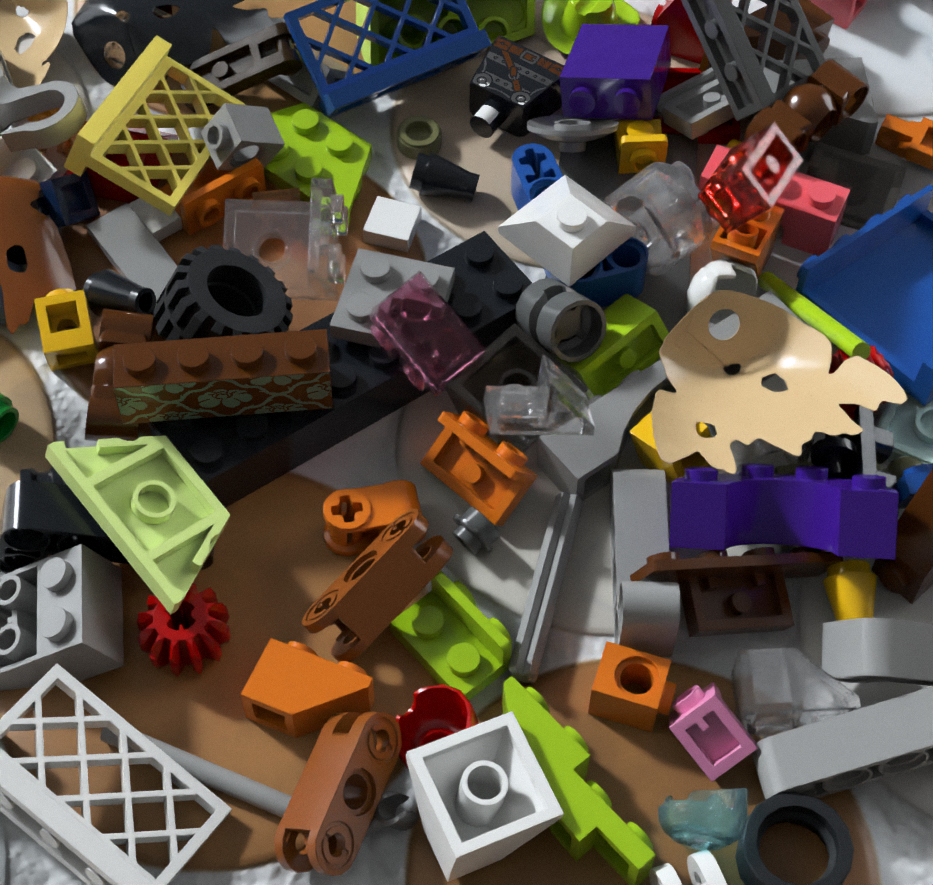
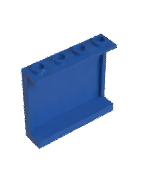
(883, 288)

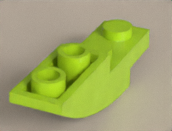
(586, 807)

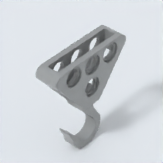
(31, 100)

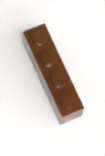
(222, 376)

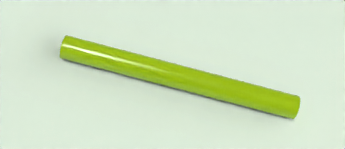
(814, 316)

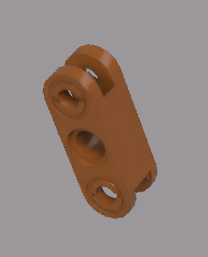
(378, 585)
(338, 792)

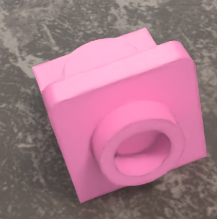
(709, 730)

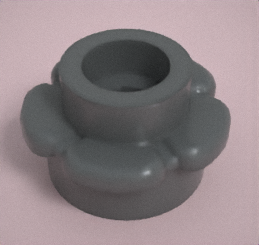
(475, 531)

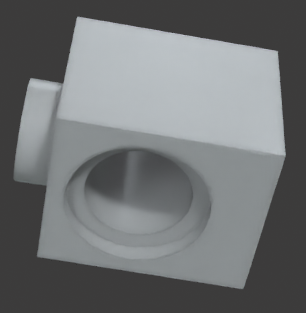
(241, 134)

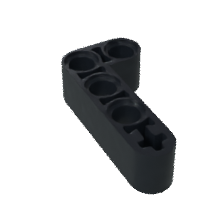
(46, 520)

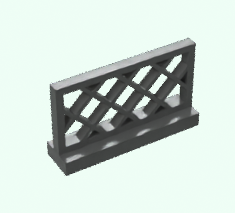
(741, 66)

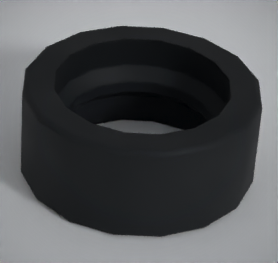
(803, 811)

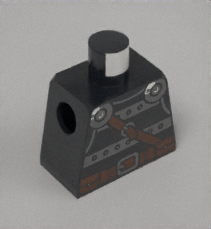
(512, 89)

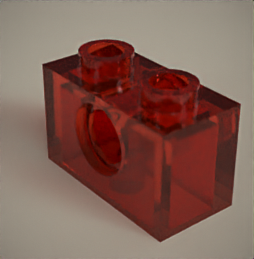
(750, 178)

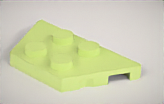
(147, 506)

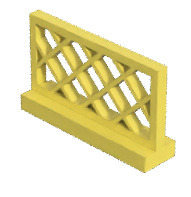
(120, 112)

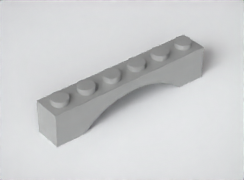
(585, 461)

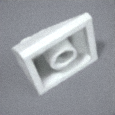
(567, 230)
(480, 794)

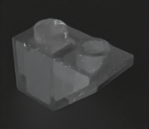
(785, 691)

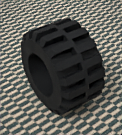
(220, 296)

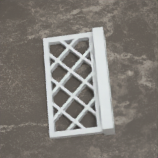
(71, 835)

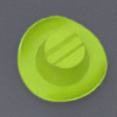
(564, 18)

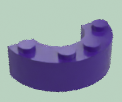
(795, 509)

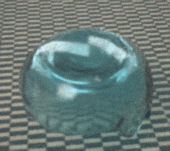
(706, 818)

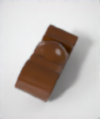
(814, 107)
(103, 413)

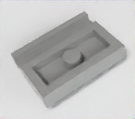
(695, 105)

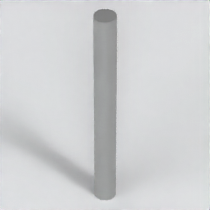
(218, 777)

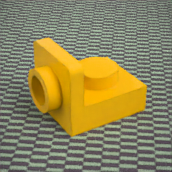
(639, 144)

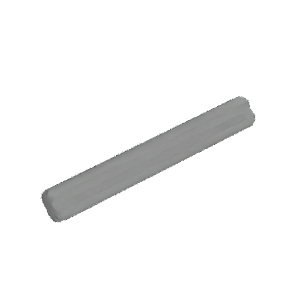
(545, 588)

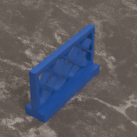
(392, 73)

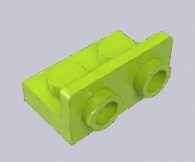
(454, 637)

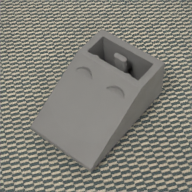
(62, 614)

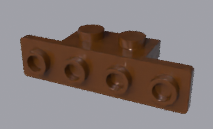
(736, 592)

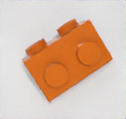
(477, 467)

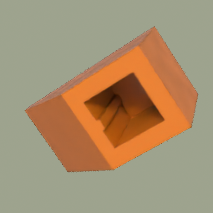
(751, 242)
(300, 690)

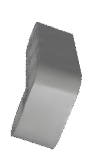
(643, 610)
(878, 651)
(849, 748)

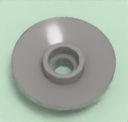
(571, 132)

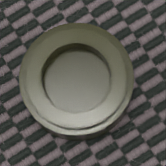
(418, 136)

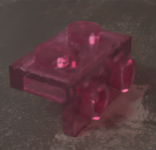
(424, 334)

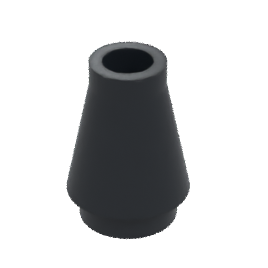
(442, 178)
(116, 292)

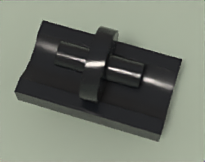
(856, 454)

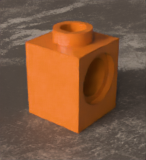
(623, 666)

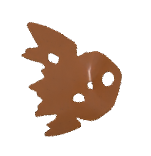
(45, 253)

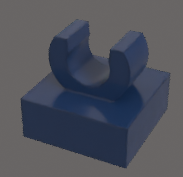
(68, 199)

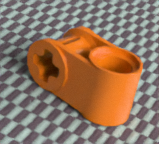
(366, 514)

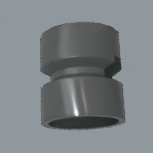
(561, 319)

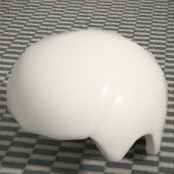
(717, 276)

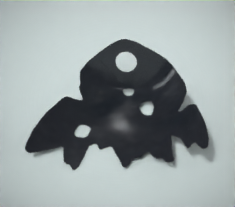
(186, 30)

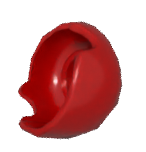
(434, 715)

